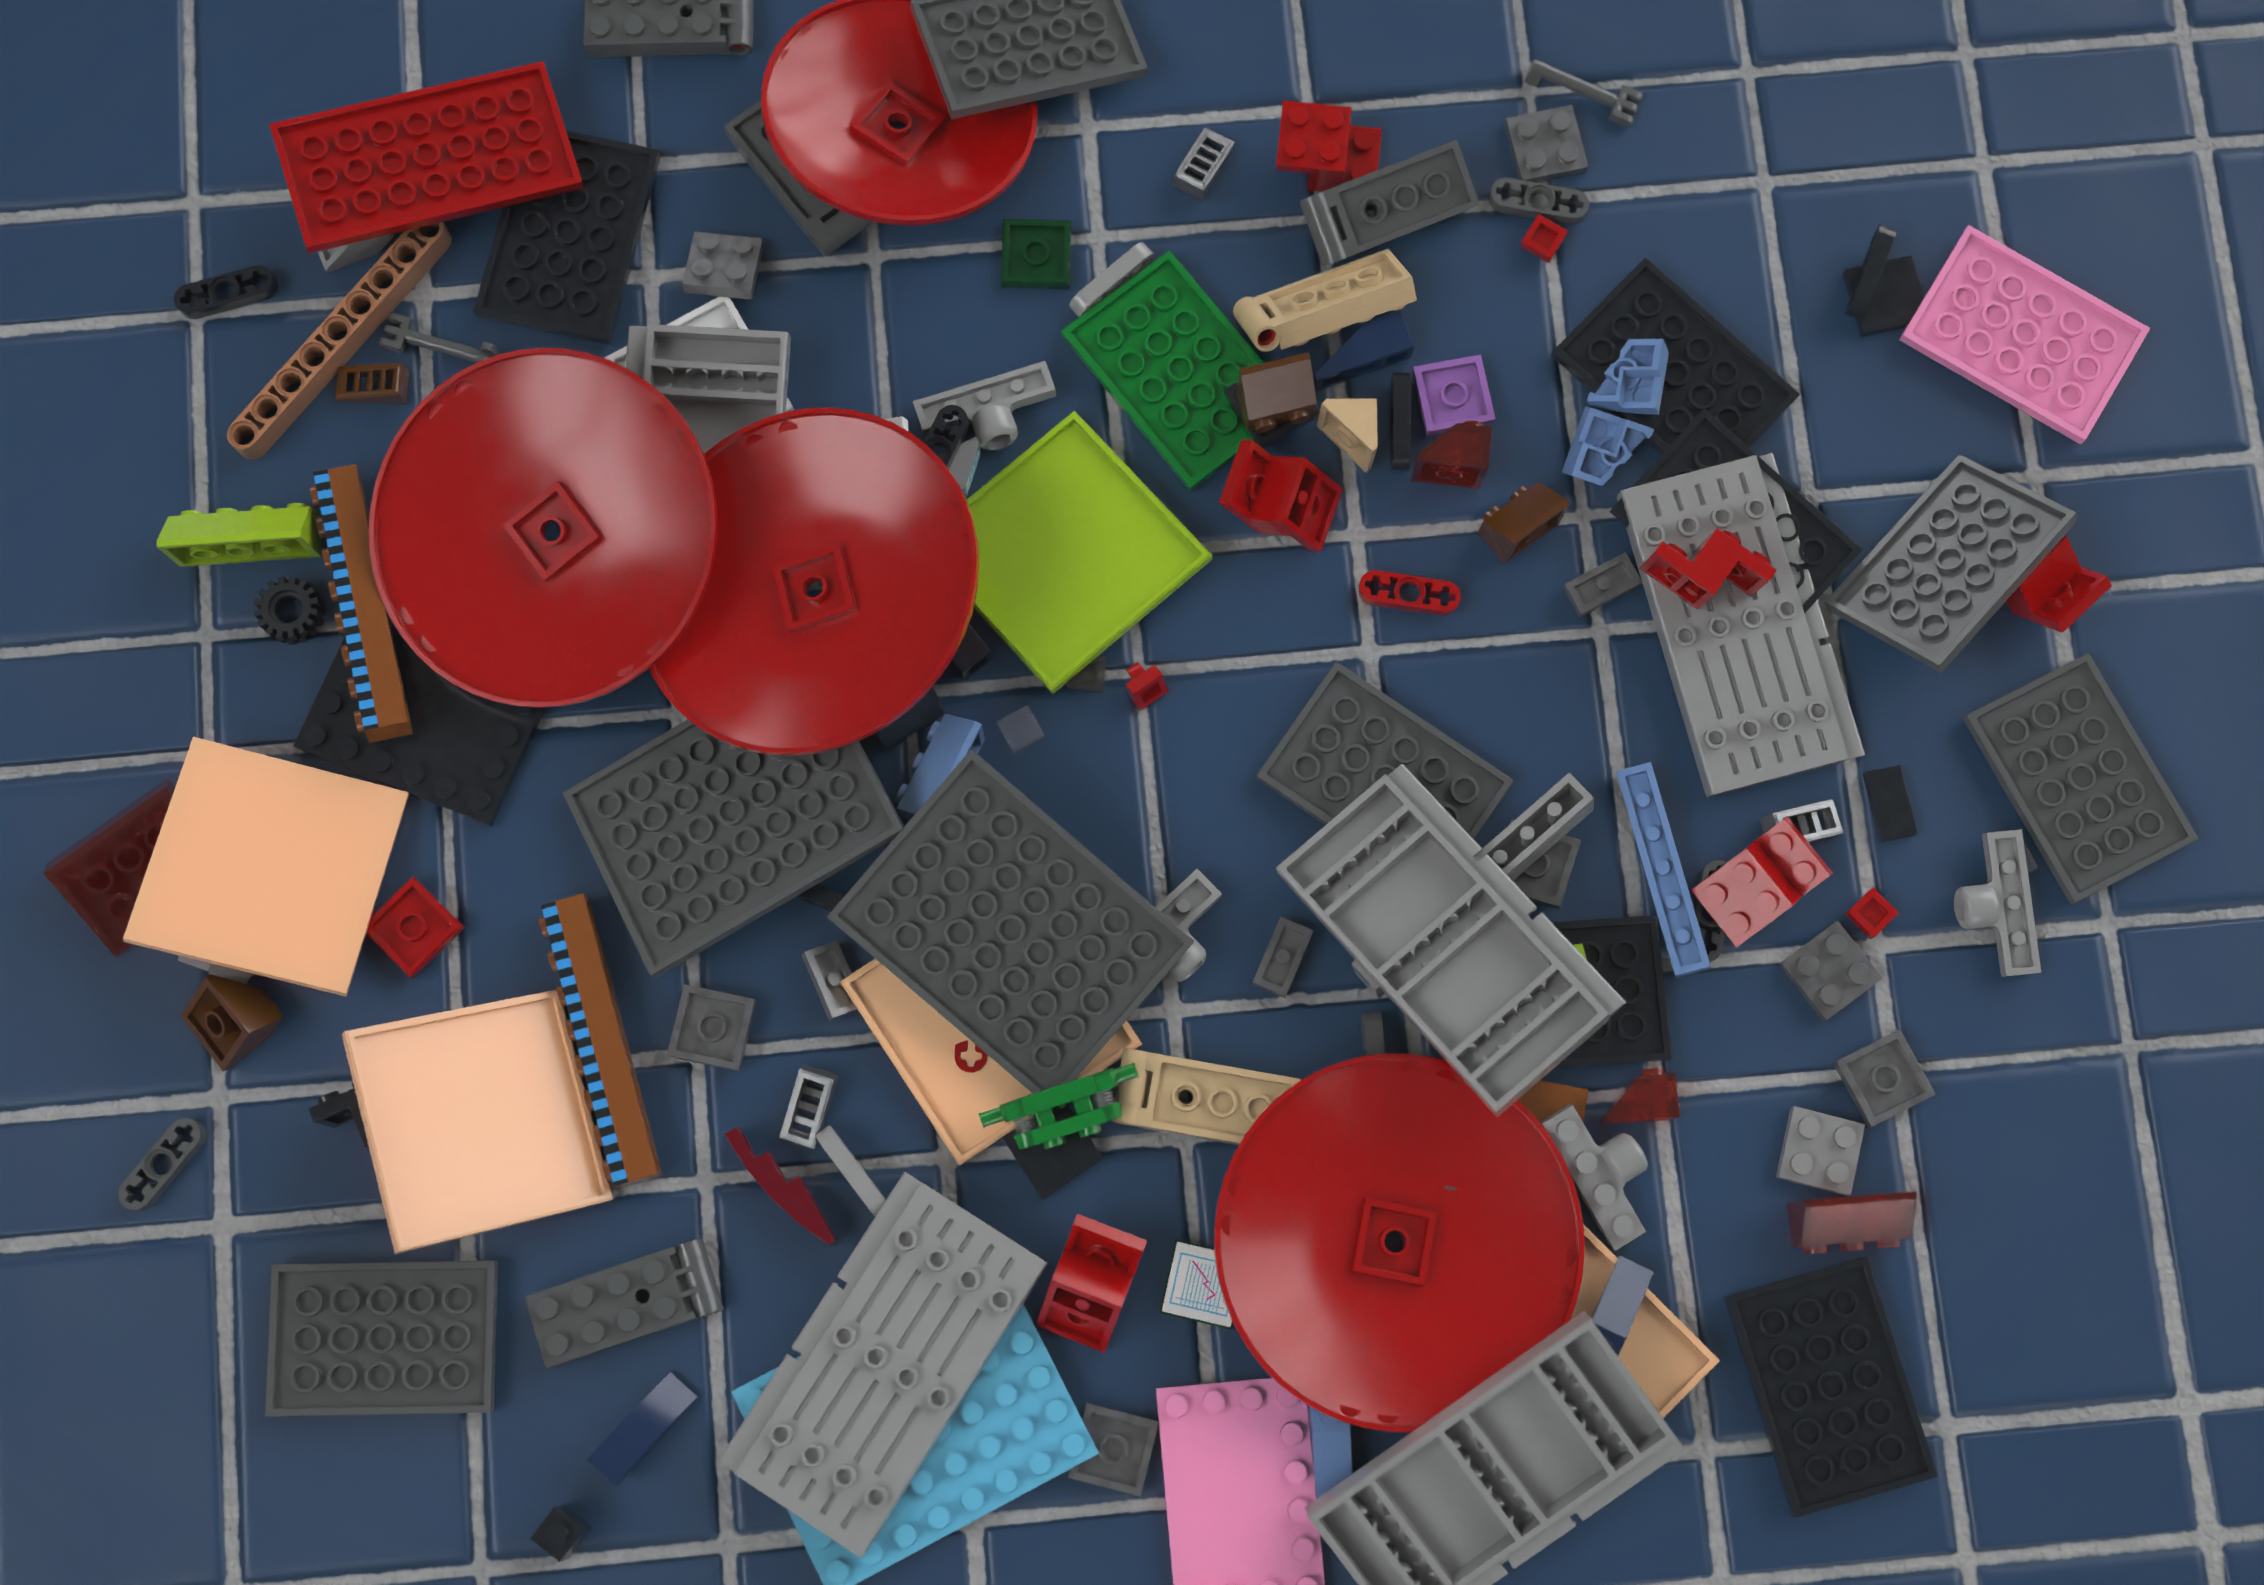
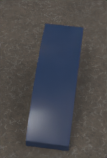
(642, 1429)

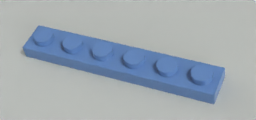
(1663, 870)

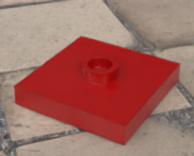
(413, 927)

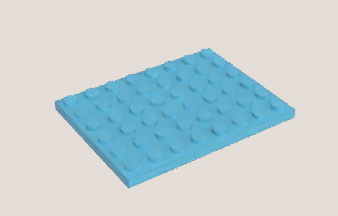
(999, 1444)

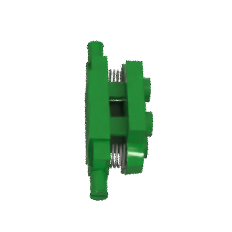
(1085, 1121)

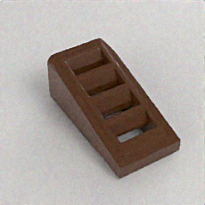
(396, 395)

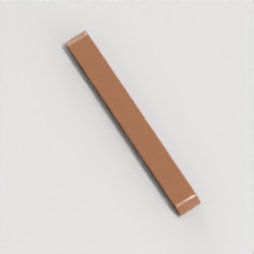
(337, 353)

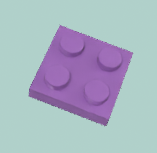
(1453, 393)

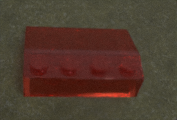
(107, 866)

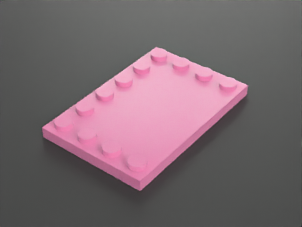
(2024, 334)
(1238, 1484)

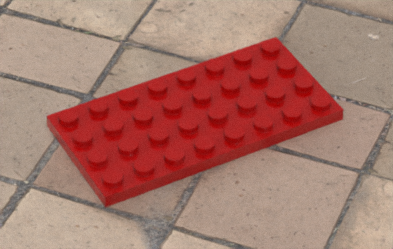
(425, 156)

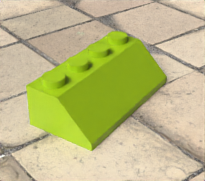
(241, 535)

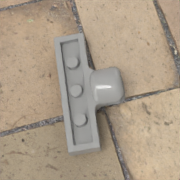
(990, 404)
(2003, 903)
(1184, 908)
(1600, 1173)

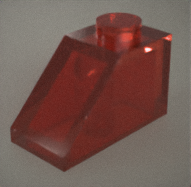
(1645, 1100)

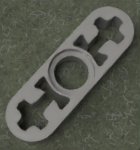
(1112, 278)
(851, 1169)

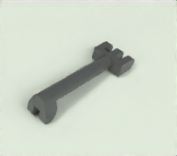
(1622, 104)
(405, 335)

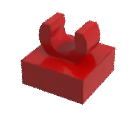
(1145, 685)

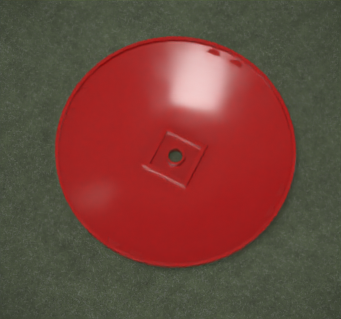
(468, 512)
(899, 569)
(1369, 1154)

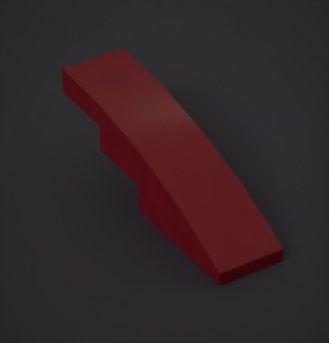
(791, 1196)

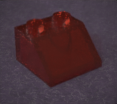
(1456, 457)

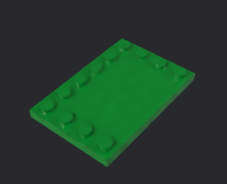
(1166, 365)

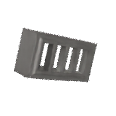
(1192, 185)
(1828, 813)
(801, 1087)

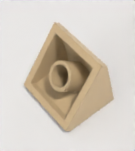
(1352, 428)

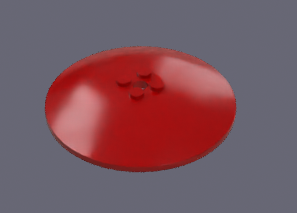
(830, 111)

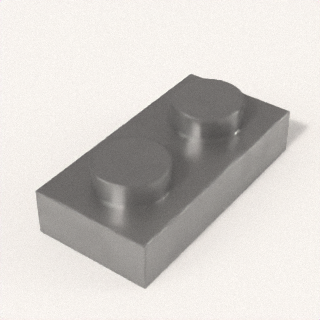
(1602, 584)
(1282, 957)
(827, 968)

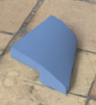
(1635, 379)
(1602, 445)

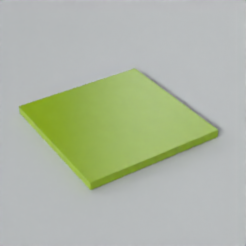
(1074, 551)

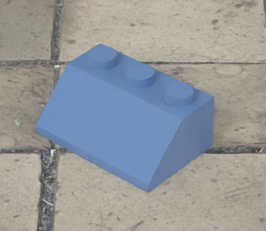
(948, 745)

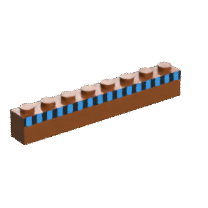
(362, 615)
(601, 1041)

